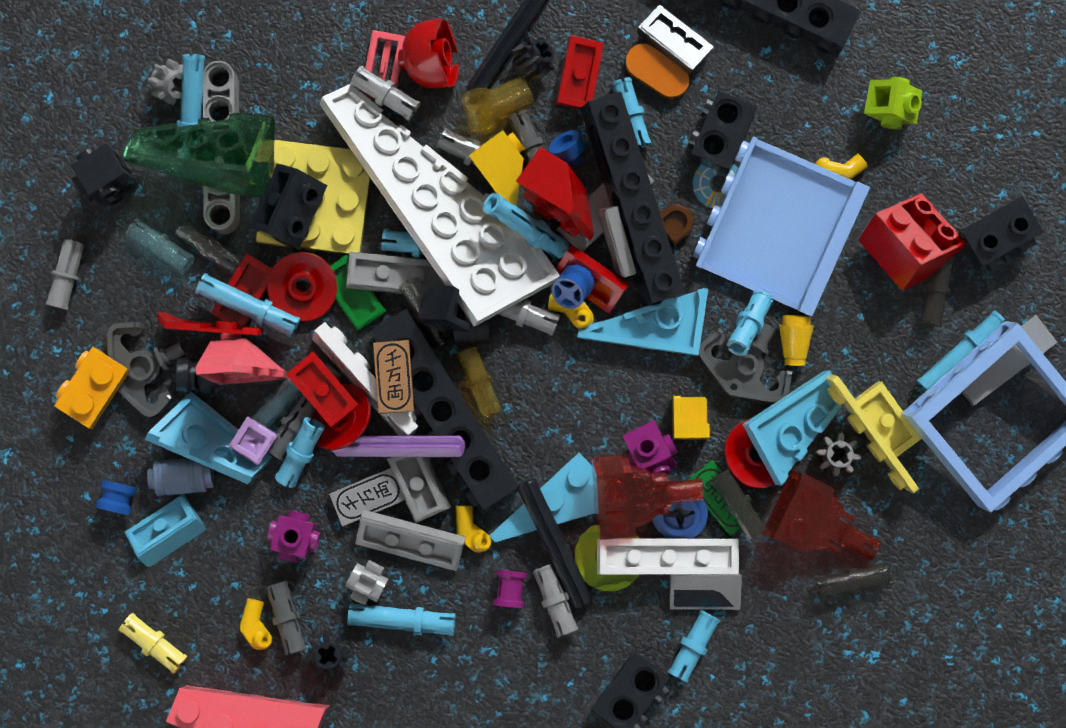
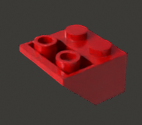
(557, 194)
(911, 241)

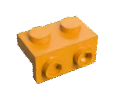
(91, 387)

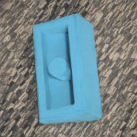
(165, 531)

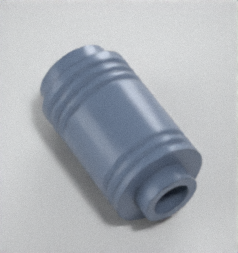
(179, 477)

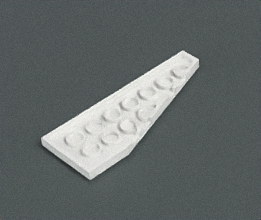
(441, 211)

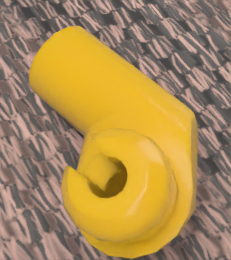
(580, 317)

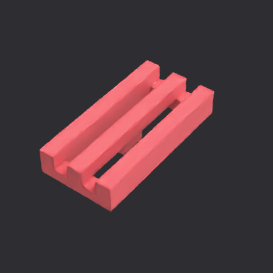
(389, 39)

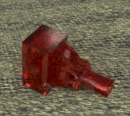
(634, 496)
(810, 517)

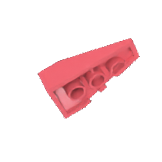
(237, 361)

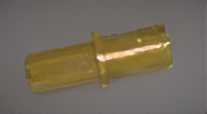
(479, 382)

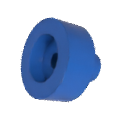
(568, 147)

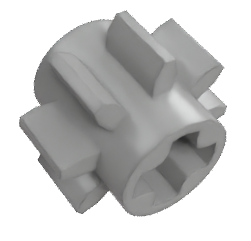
(167, 81)
(848, 456)
(366, 582)

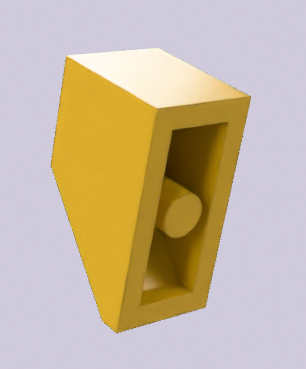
(501, 164)

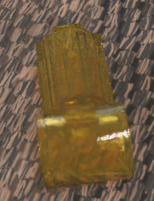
(486, 107)

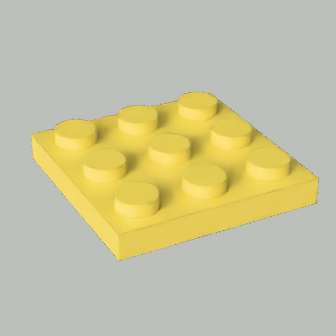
(342, 214)

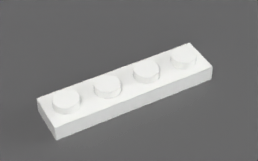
(356, 370)
(668, 556)

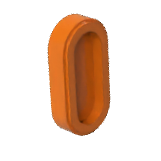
(656, 71)

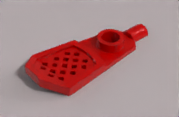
(172, 322)

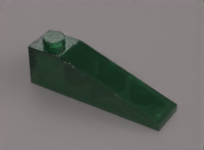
(220, 154)

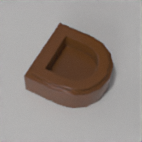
(677, 222)

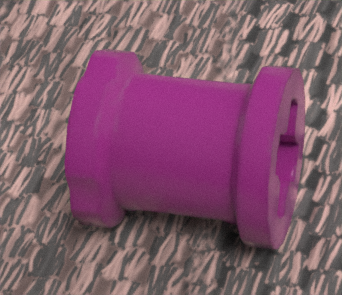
(510, 588)

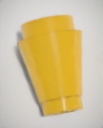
(795, 338)

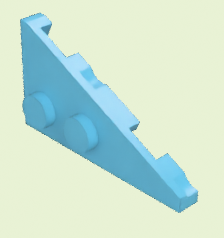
(666, 326)
(567, 495)

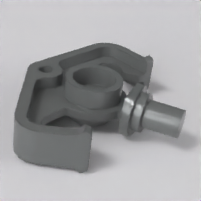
(143, 366)
(742, 374)

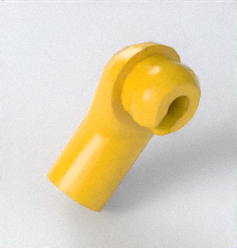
(849, 169)
(475, 538)
(252, 627)

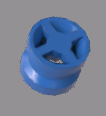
(571, 295)
(116, 497)

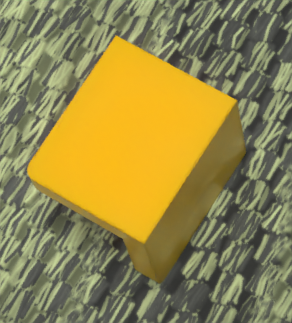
(689, 418)

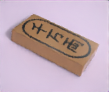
(393, 377)

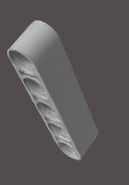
(212, 99)

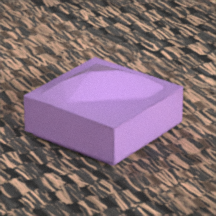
(253, 440)

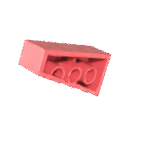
(225, 709)

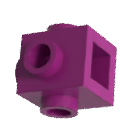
(651, 449)
(307, 536)

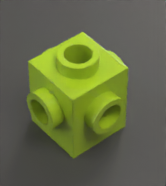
(893, 102)

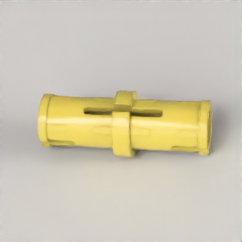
(153, 643)

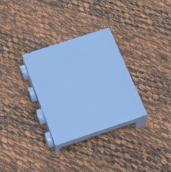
(780, 225)

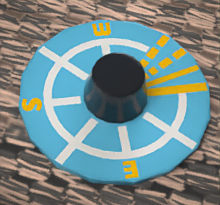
(708, 185)

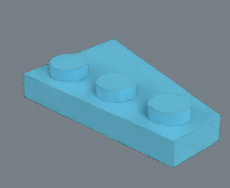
(790, 426)
(204, 437)

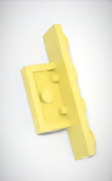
(881, 420)

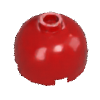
(429, 54)

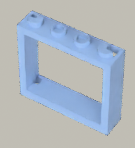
(961, 377)

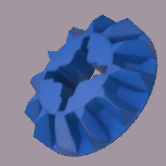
(691, 526)

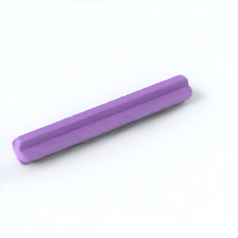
(404, 446)

